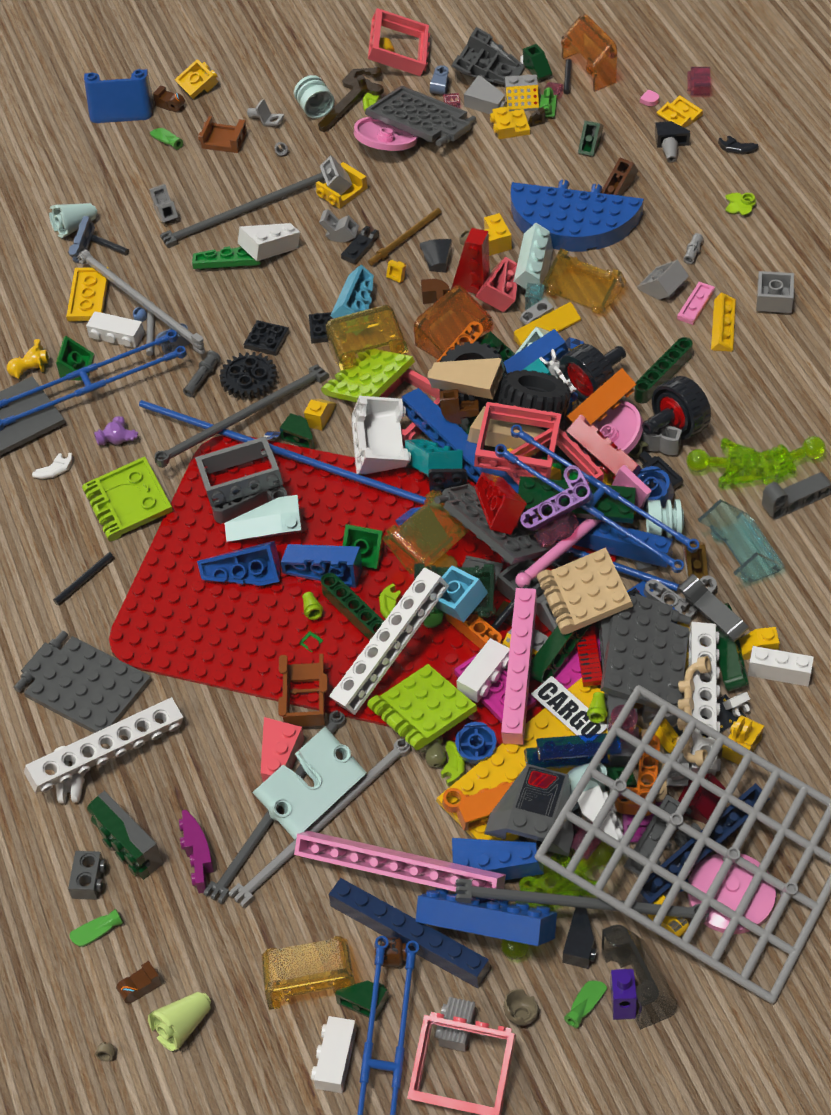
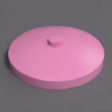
(382, 136)
(621, 426)
(731, 892)

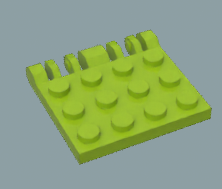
(370, 376)
(127, 498)
(422, 707)

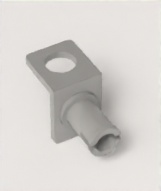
(263, 112)

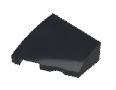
(436, 254)

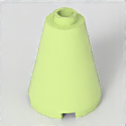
(179, 1019)

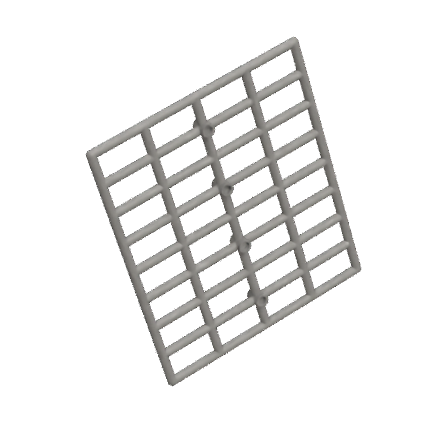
(675, 821)

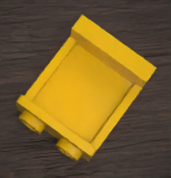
(359, 185)

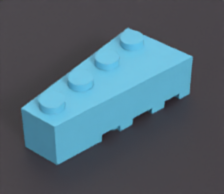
(355, 293)

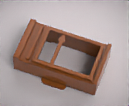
(302, 673)

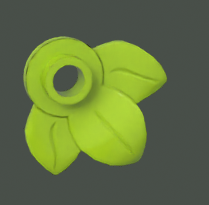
(740, 203)

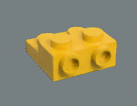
(197, 78)
(509, 123)

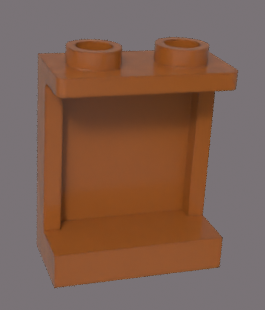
(222, 137)

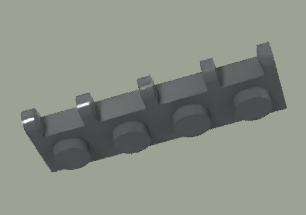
(652, 835)

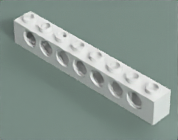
(705, 634)
(389, 641)
(165, 710)

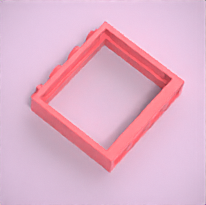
(403, 25)
(423, 384)
(519, 415)
(569, 447)
(460, 1024)

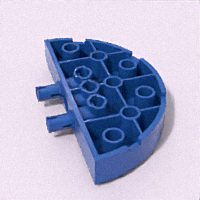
(575, 217)

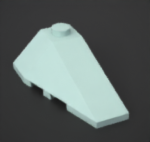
(270, 519)

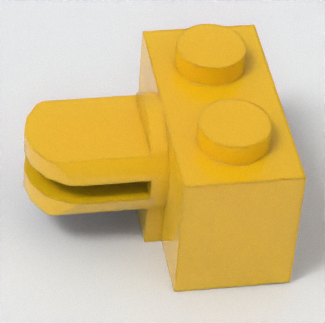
(746, 733)

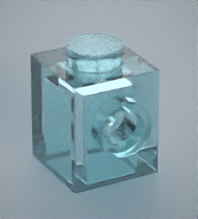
(534, 294)

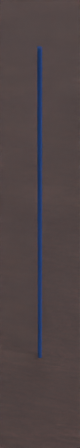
(367, 481)

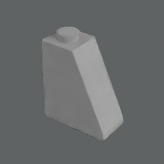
(483, 96)

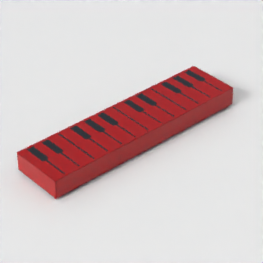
(589, 659)

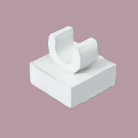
(736, 702)

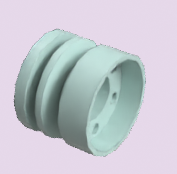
(314, 97)
(669, 516)

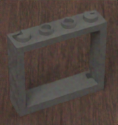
(234, 456)

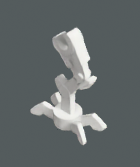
(553, 367)

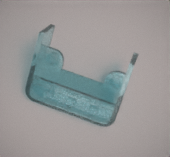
(744, 541)

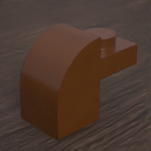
(433, 290)
(453, 409)

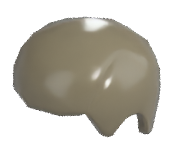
(520, 1007)

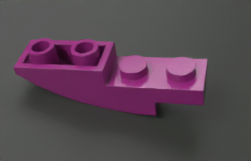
(197, 849)

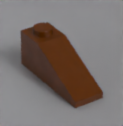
(620, 177)

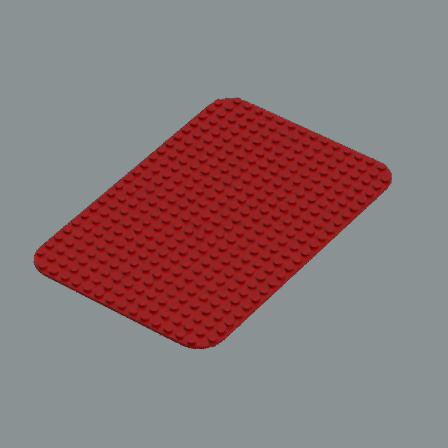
(236, 632)

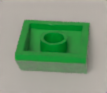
(72, 357)
(368, 540)

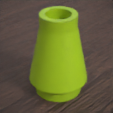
(312, 607)
(597, 710)

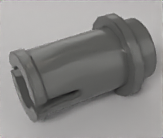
(682, 838)

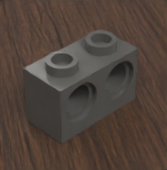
(82, 875)

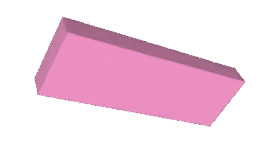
(696, 303)

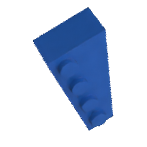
(539, 348)
(317, 560)
(497, 856)

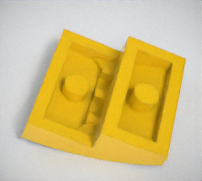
(680, 112)

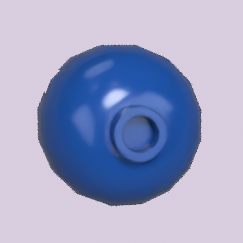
(476, 742)

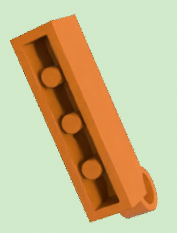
(603, 398)
(475, 809)

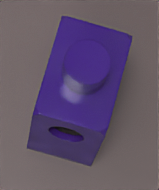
(623, 989)

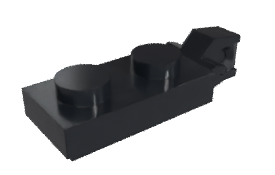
(647, 460)

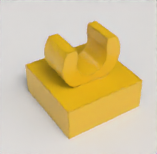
(396, 270)

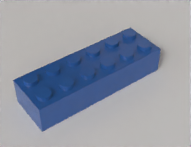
(487, 917)

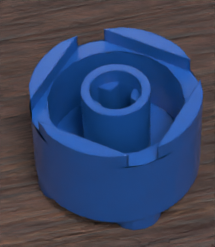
(659, 484)

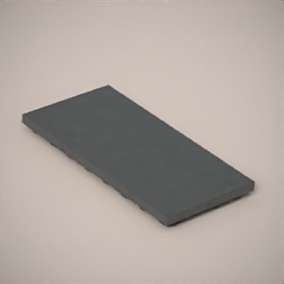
(30, 426)

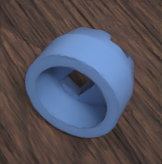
(139, 314)

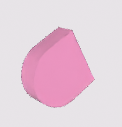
(649, 98)

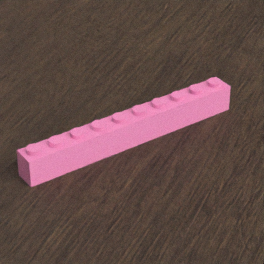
(392, 862)

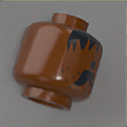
(395, 952)

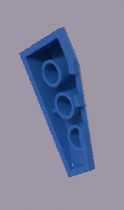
(249, 565)

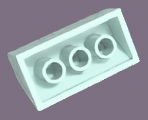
(534, 256)

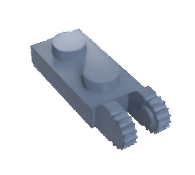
(82, 238)

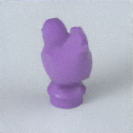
(115, 433)

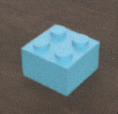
(462, 595)

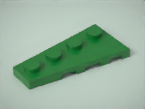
(224, 258)

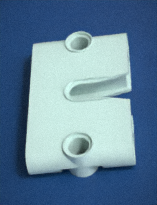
(306, 803)

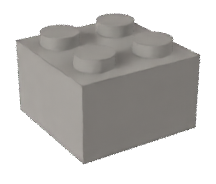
(775, 292)

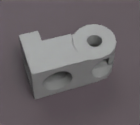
(536, 311)

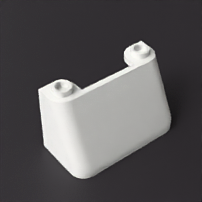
(378, 434)

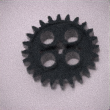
(253, 379)

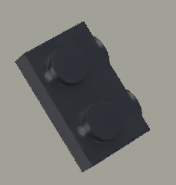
(446, 478)

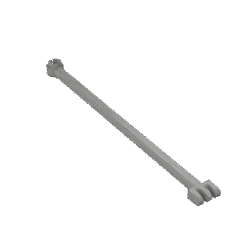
(85, 258)
(246, 891)

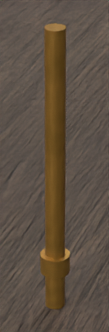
(383, 252)

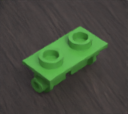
(548, 102)

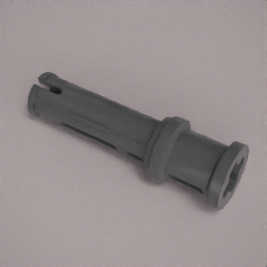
(205, 368)

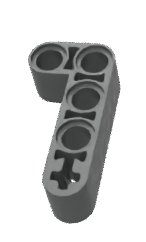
(784, 501)
(234, 508)
(713, 608)

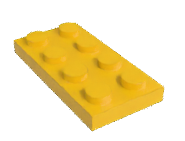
(86, 294)

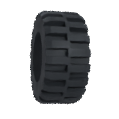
(474, 351)
(535, 391)

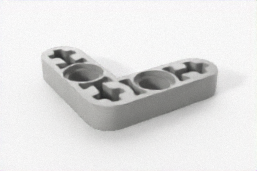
(679, 603)

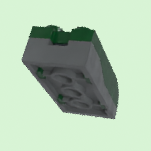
(124, 836)

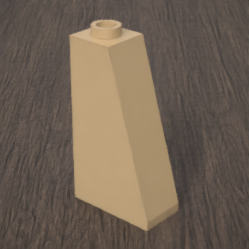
(470, 377)
(500, 432)

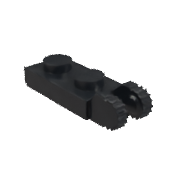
(360, 245)

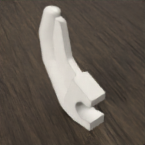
(56, 468)

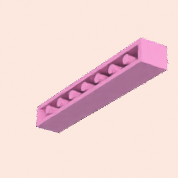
(519, 666)

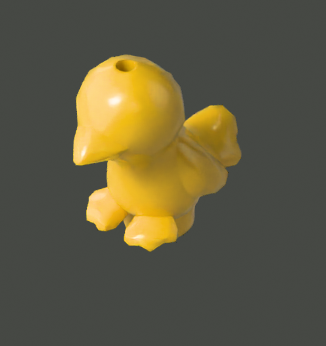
(33, 359)

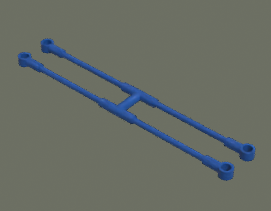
(170, 336)
(602, 488)
(367, 1061)

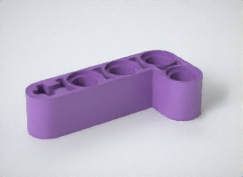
(555, 501)

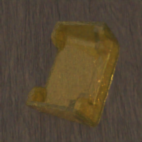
(583, 282)
(364, 332)
(425, 534)
(306, 969)

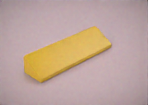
(557, 319)
(723, 323)

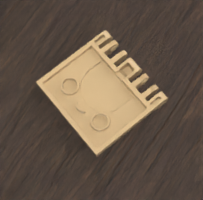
(585, 589)

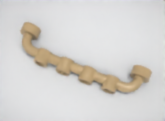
(687, 705)

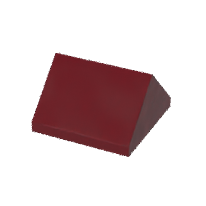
(703, 801)

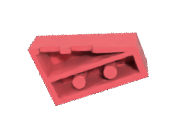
(499, 286)
(279, 746)

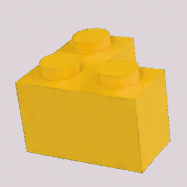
(499, 234)

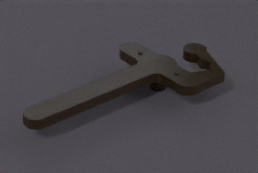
(359, 86)

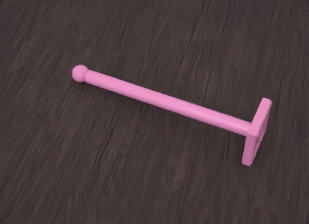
(624, 478)

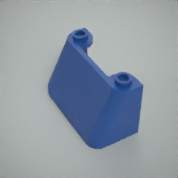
(119, 98)

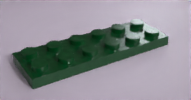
(536, 491)

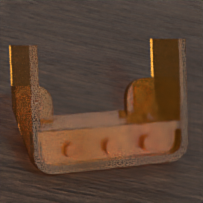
(596, 47)

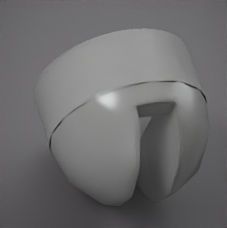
(284, 147)

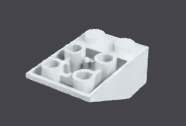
(590, 805)

